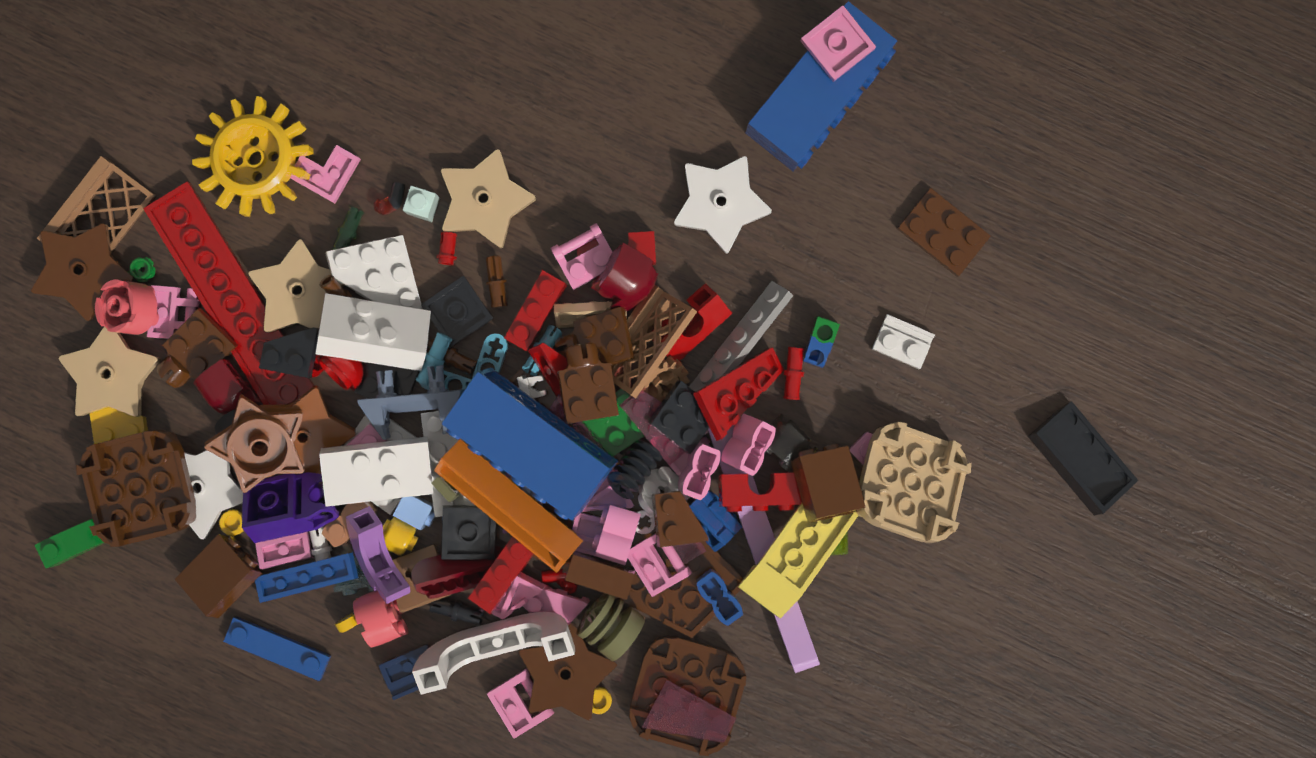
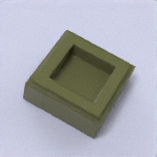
(446, 489)

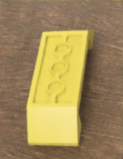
(794, 560)

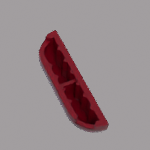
(444, 577)

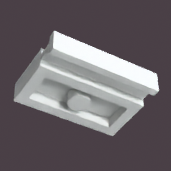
(903, 341)

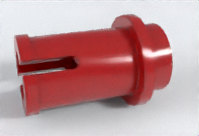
(447, 248)

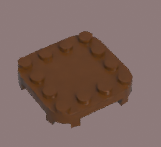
(138, 487)
(695, 667)

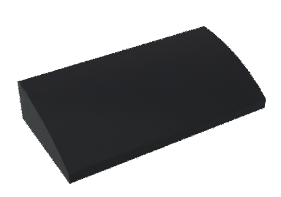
(1083, 458)

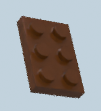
(943, 232)

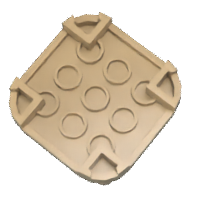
(912, 483)

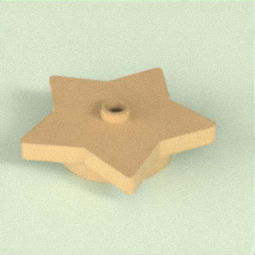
(487, 218)
(278, 285)
(127, 377)

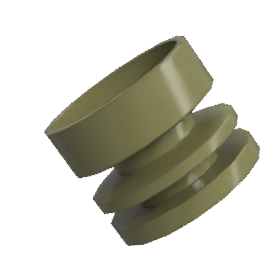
(613, 628)

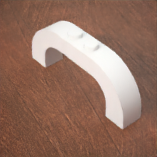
(492, 639)

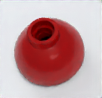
(343, 371)

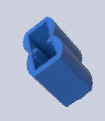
(714, 591)

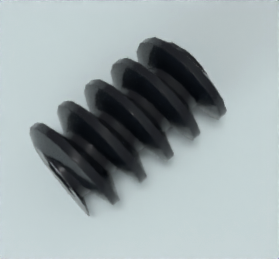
(632, 468)

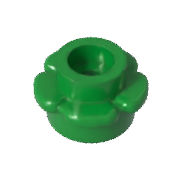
(137, 264)

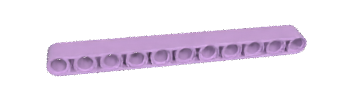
(760, 537)

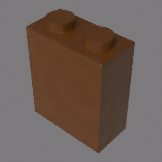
(827, 483)
(599, 574)
(218, 575)

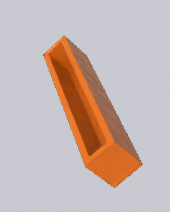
(508, 505)

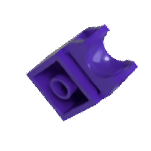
(285, 507)

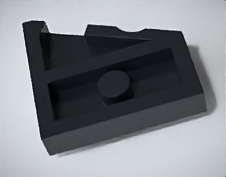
(291, 353)

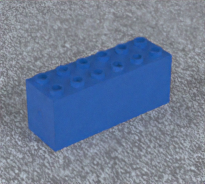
(810, 102)
(529, 443)

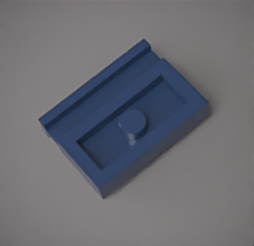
(398, 672)

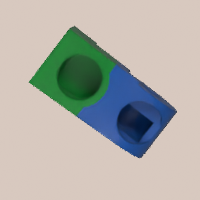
(820, 341)

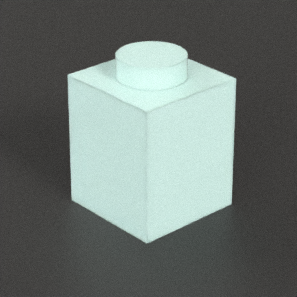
(421, 203)

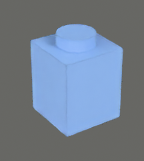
(415, 512)

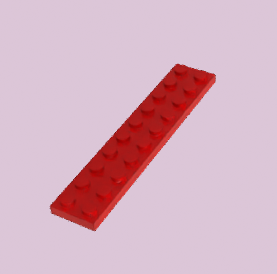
(222, 289)

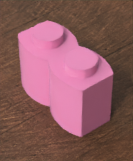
(748, 444)
(696, 476)
(616, 535)

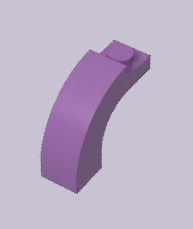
(373, 557)

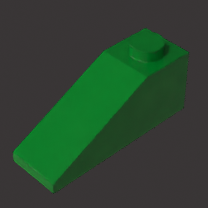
(67, 544)

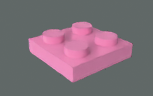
(838, 43)

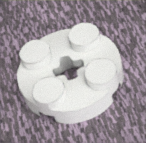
(659, 479)

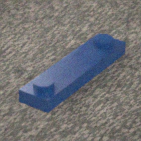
(306, 577)
(277, 648)

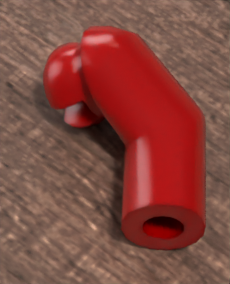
(551, 576)

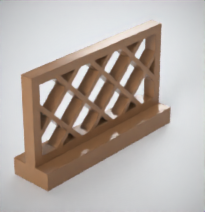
(85, 193)
(645, 318)

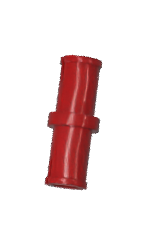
(793, 373)

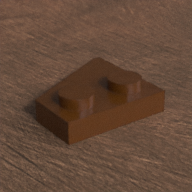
(675, 520)

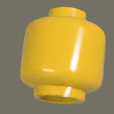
(399, 536)

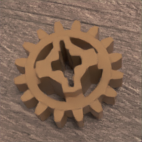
(665, 378)

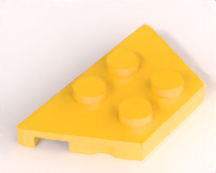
(114, 424)

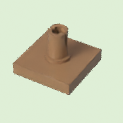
(405, 565)

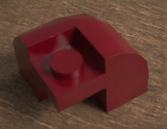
(626, 278)
(223, 386)

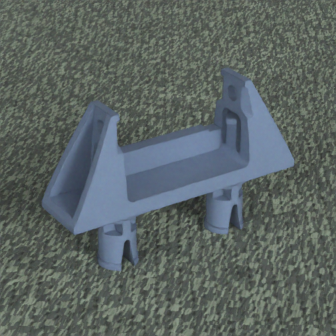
(387, 401)

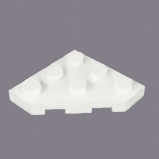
(377, 271)

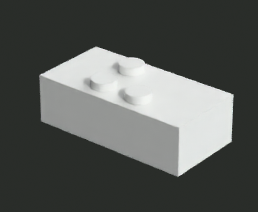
(373, 332)
(376, 471)

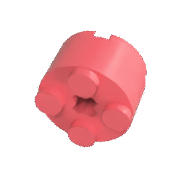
(127, 307)
(380, 620)

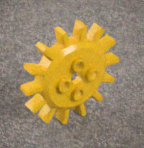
(235, 142)

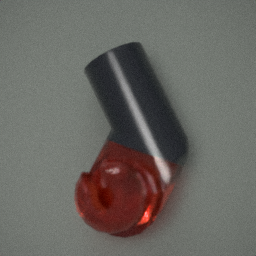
(391, 202)

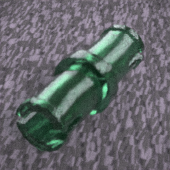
(348, 229)

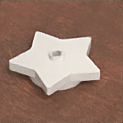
(718, 221)
(218, 489)

